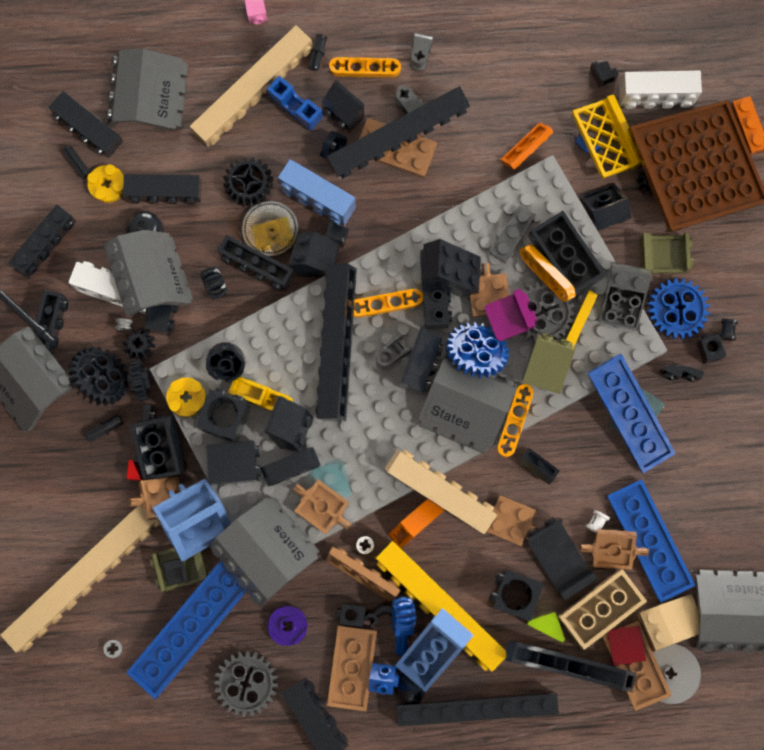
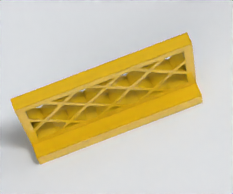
(620, 128)

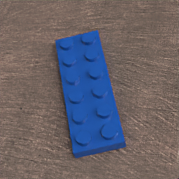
(631, 413)
(664, 563)

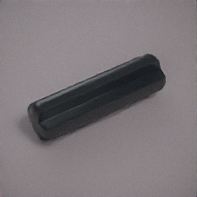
(76, 161)

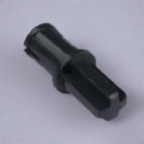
(317, 52)
(104, 428)

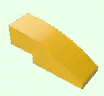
(256, 393)

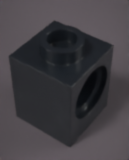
(708, 356)
(360, 611)

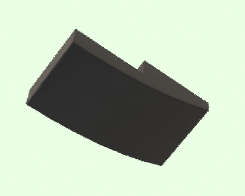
(674, 372)

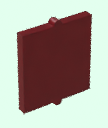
(626, 645)

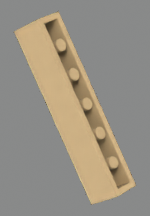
(440, 491)

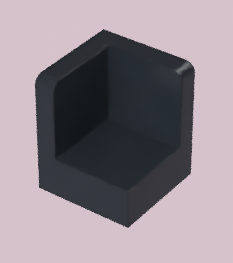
(603, 73)
(337, 233)
(175, 571)
(408, 691)

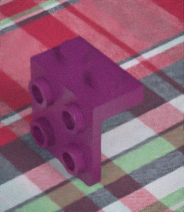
(510, 315)

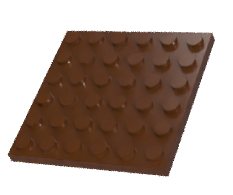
(698, 165)

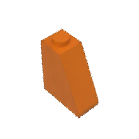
(415, 522)

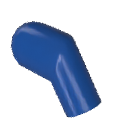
(579, 140)

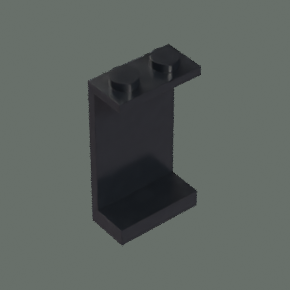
(559, 558)

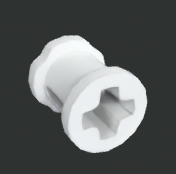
(597, 521)
(361, 540)

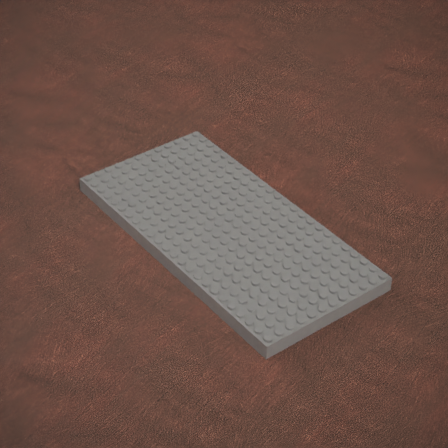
(286, 340)

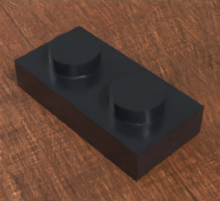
(539, 466)

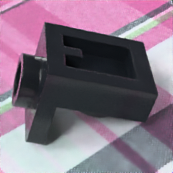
(333, 143)

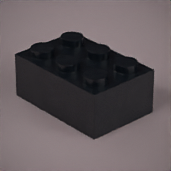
(450, 268)

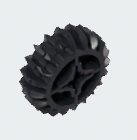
(255, 183)

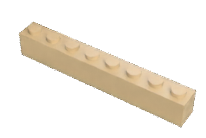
(251, 86)

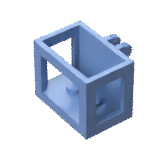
(192, 518)

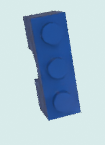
(303, 111)

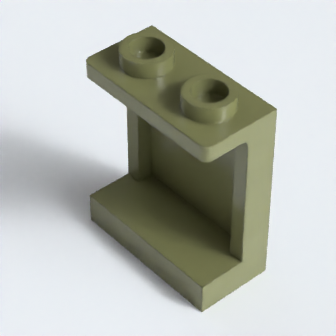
(666, 253)
(549, 363)
(195, 569)

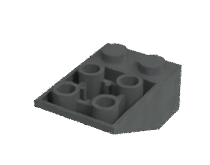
(625, 295)

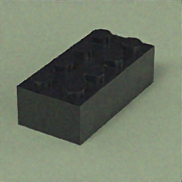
(567, 252)

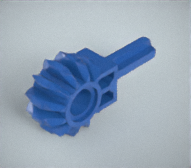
(402, 622)

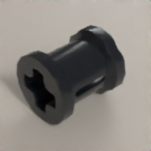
(728, 329)

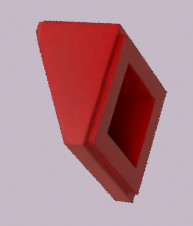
(133, 472)

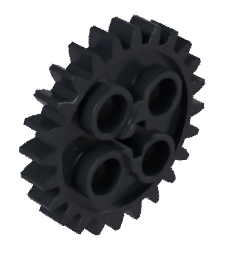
(98, 376)

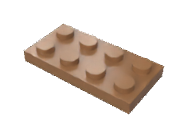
(411, 157)
(369, 578)
(351, 668)
(649, 680)

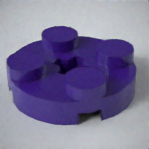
(276, 625)

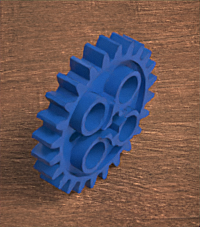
(695, 308)
(477, 350)

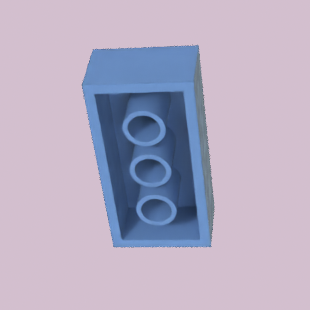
(316, 193)
(434, 650)

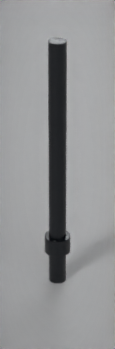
(41, 331)

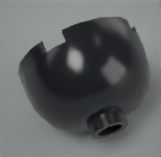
(144, 221)
(225, 362)

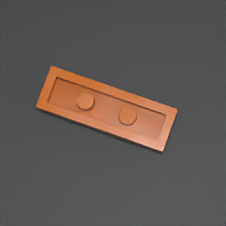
(749, 124)
(526, 146)

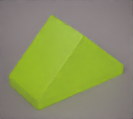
(548, 625)

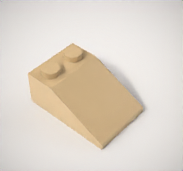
(670, 622)

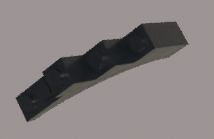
(570, 666)

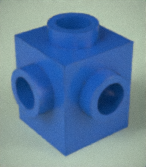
(383, 679)

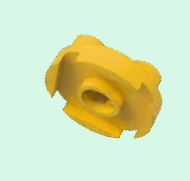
(97, 178)
(178, 389)

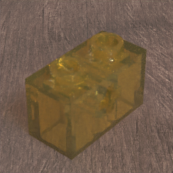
(280, 225)

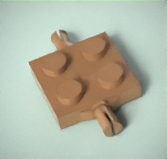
(491, 289)
(153, 493)
(322, 506)
(512, 520)
(614, 549)

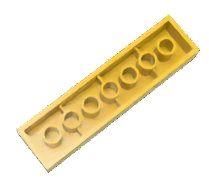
(434, 598)

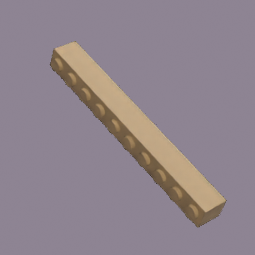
(78, 580)

